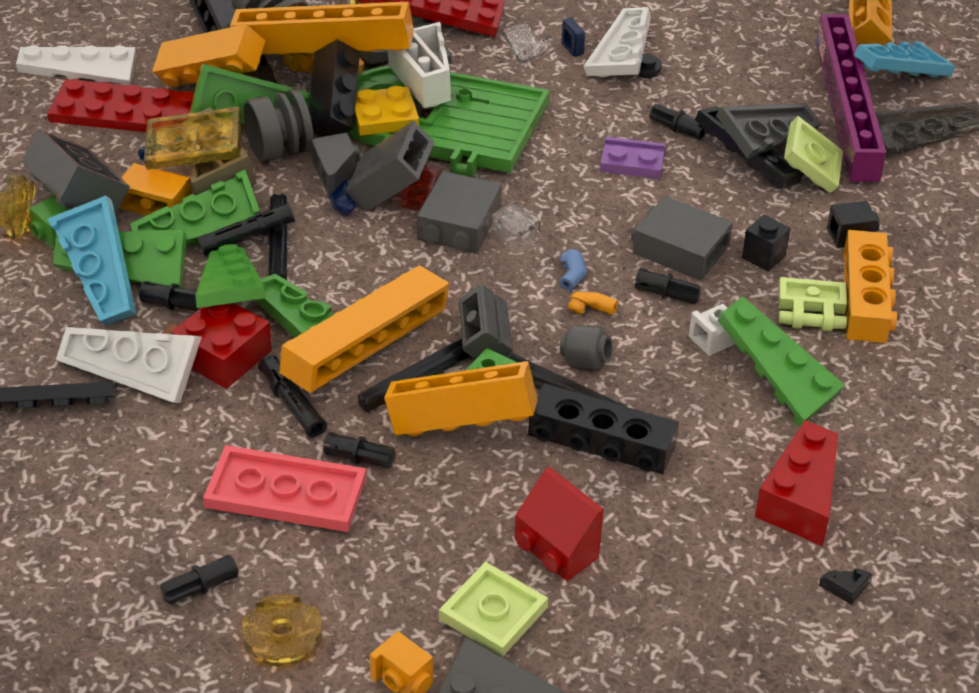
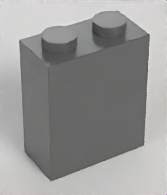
(390, 166)
(458, 211)
(681, 237)

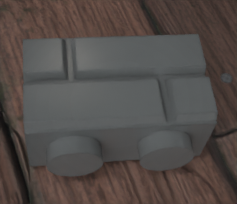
(484, 323)

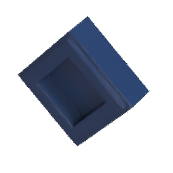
(573, 37)

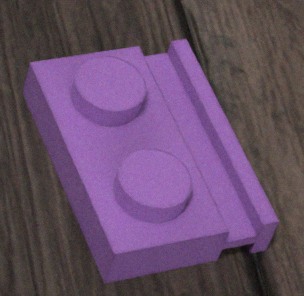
(632, 157)

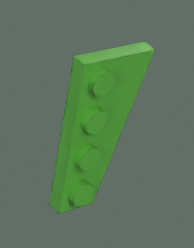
(228, 89)
(205, 212)
(148, 256)
(228, 278)
(291, 306)
(789, 368)

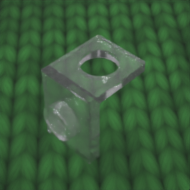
(524, 43)

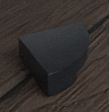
(846, 584)

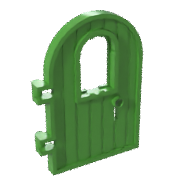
(482, 121)

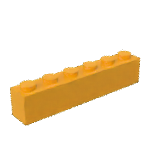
(313, 27)
(363, 328)

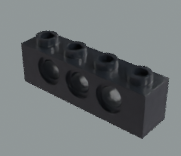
(603, 429)

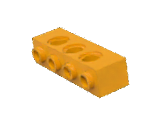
(871, 21)
(868, 286)

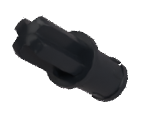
(677, 121)
(667, 286)
(170, 296)
(359, 450)
(199, 579)

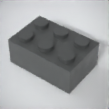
(72, 172)

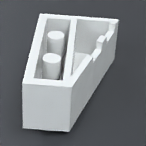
(424, 66)

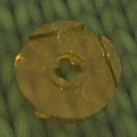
(16, 205)
(281, 649)

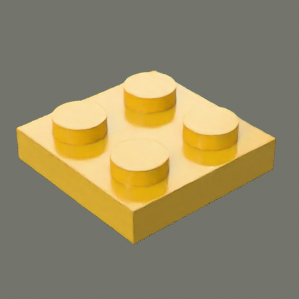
(384, 110)

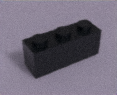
(334, 89)

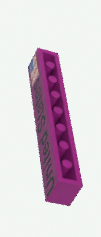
(850, 99)

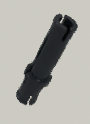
(253, 226)
(310, 419)

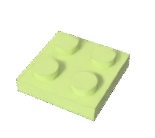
(813, 155)
(493, 609)

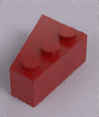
(801, 484)

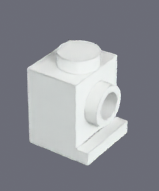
(708, 332)

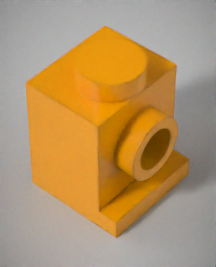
(402, 665)

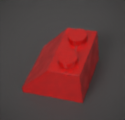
(559, 525)

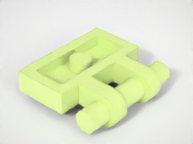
(813, 296)

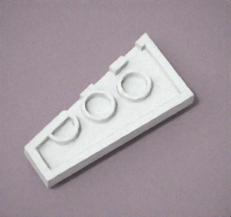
(622, 46)
(88, 62)
(136, 359)

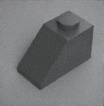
(334, 160)

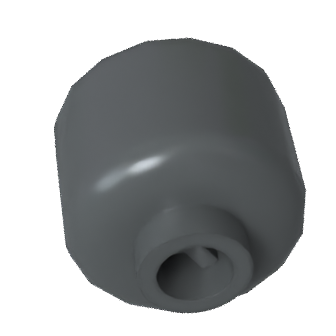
(586, 347)

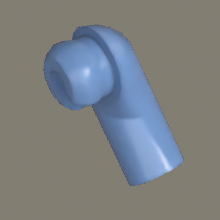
(576, 269)

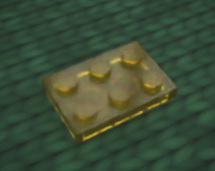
(193, 138)

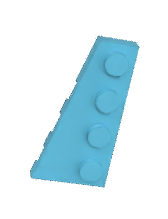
(905, 58)
(97, 257)

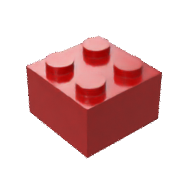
(230, 341)

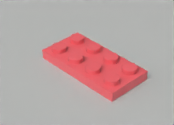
(285, 488)

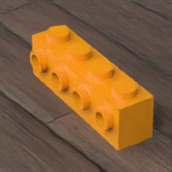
(229, 49)
(461, 399)

